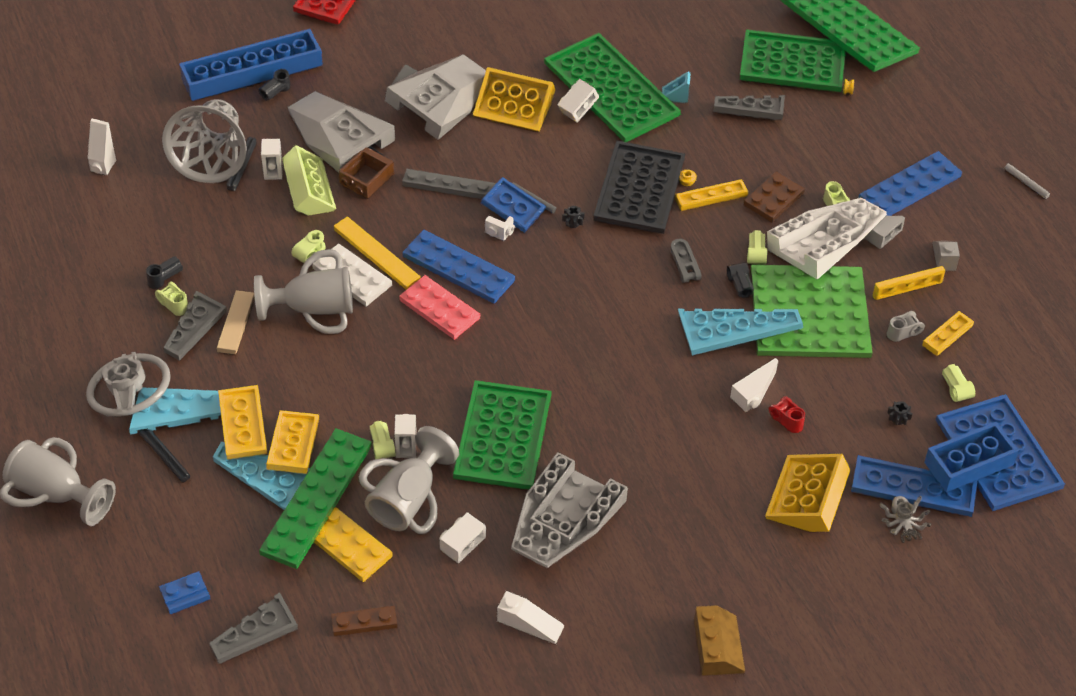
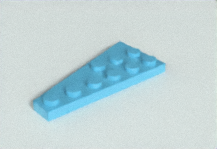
(730, 327)
(175, 408)
(274, 485)

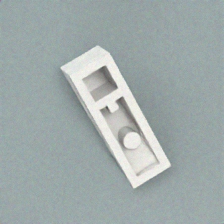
(101, 150)
(751, 389)
(527, 617)

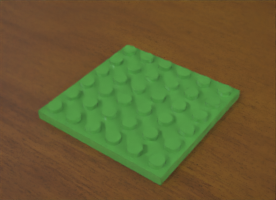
(829, 307)

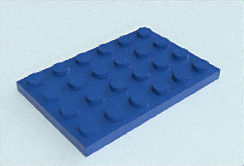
(1032, 471)

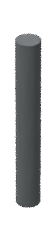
(549, 207)

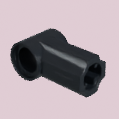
(277, 84)
(158, 274)
(740, 277)

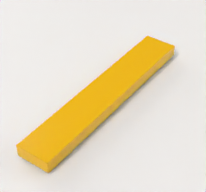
(376, 253)

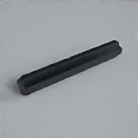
(234, 180)
(165, 454)

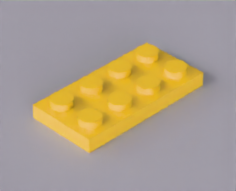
(242, 422)
(293, 442)
(352, 545)

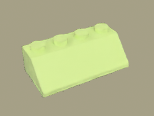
(308, 182)

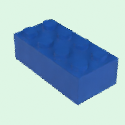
(971, 456)

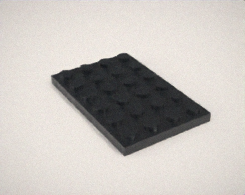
(639, 187)

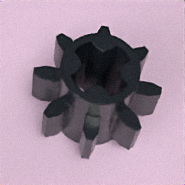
(573, 216)
(899, 413)

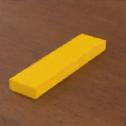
(711, 195)
(908, 282)

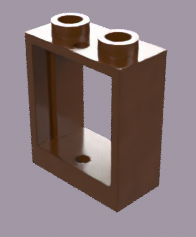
(375, 161)

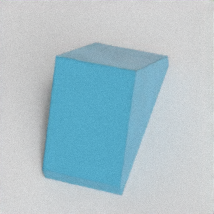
(678, 89)

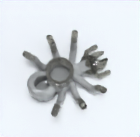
(903, 513)

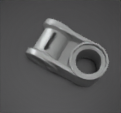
(904, 326)

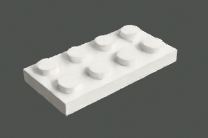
(365, 280)

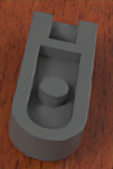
(685, 260)

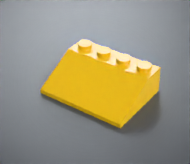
(514, 99)
(809, 491)

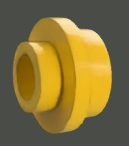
(687, 177)

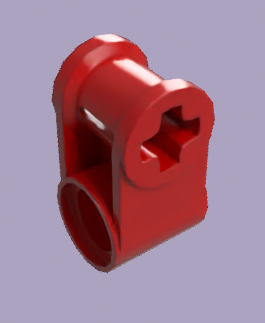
(788, 414)

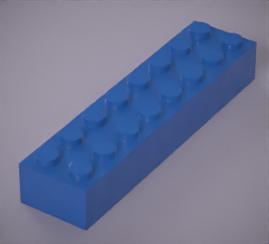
(250, 64)

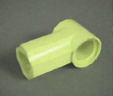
(756, 251)
(959, 387)
(382, 444)

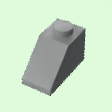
(885, 230)
(946, 254)

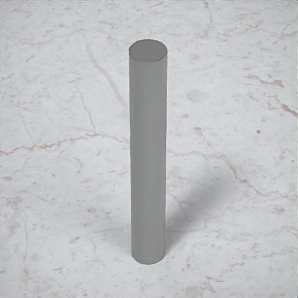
(1027, 181)

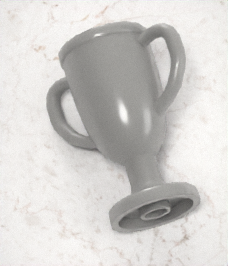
(311, 293)
(53, 479)
(408, 482)

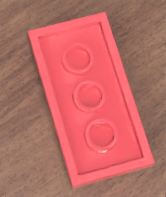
(439, 307)

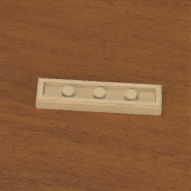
(235, 322)

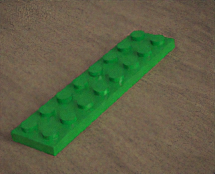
(315, 498)

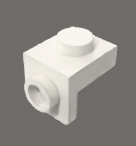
(498, 228)

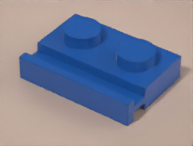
(184, 592)

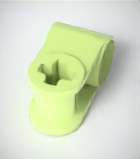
(834, 194)
(309, 245)
(173, 299)

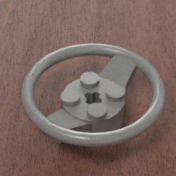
(123, 379)

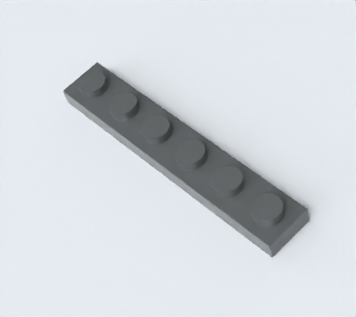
(446, 184)

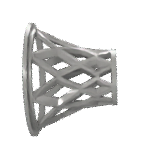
(233, 139)

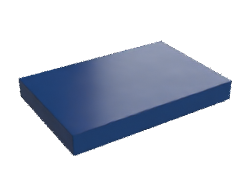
(511, 201)

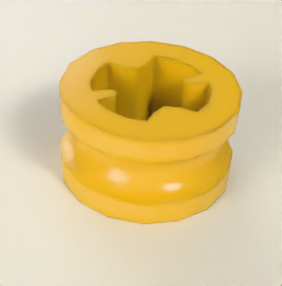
(848, 86)

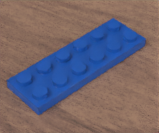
(912, 183)
(459, 266)
(892, 479)

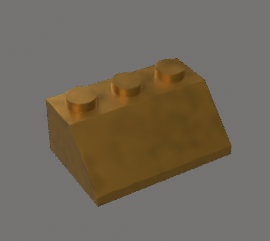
(718, 641)

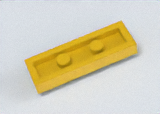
(948, 333)

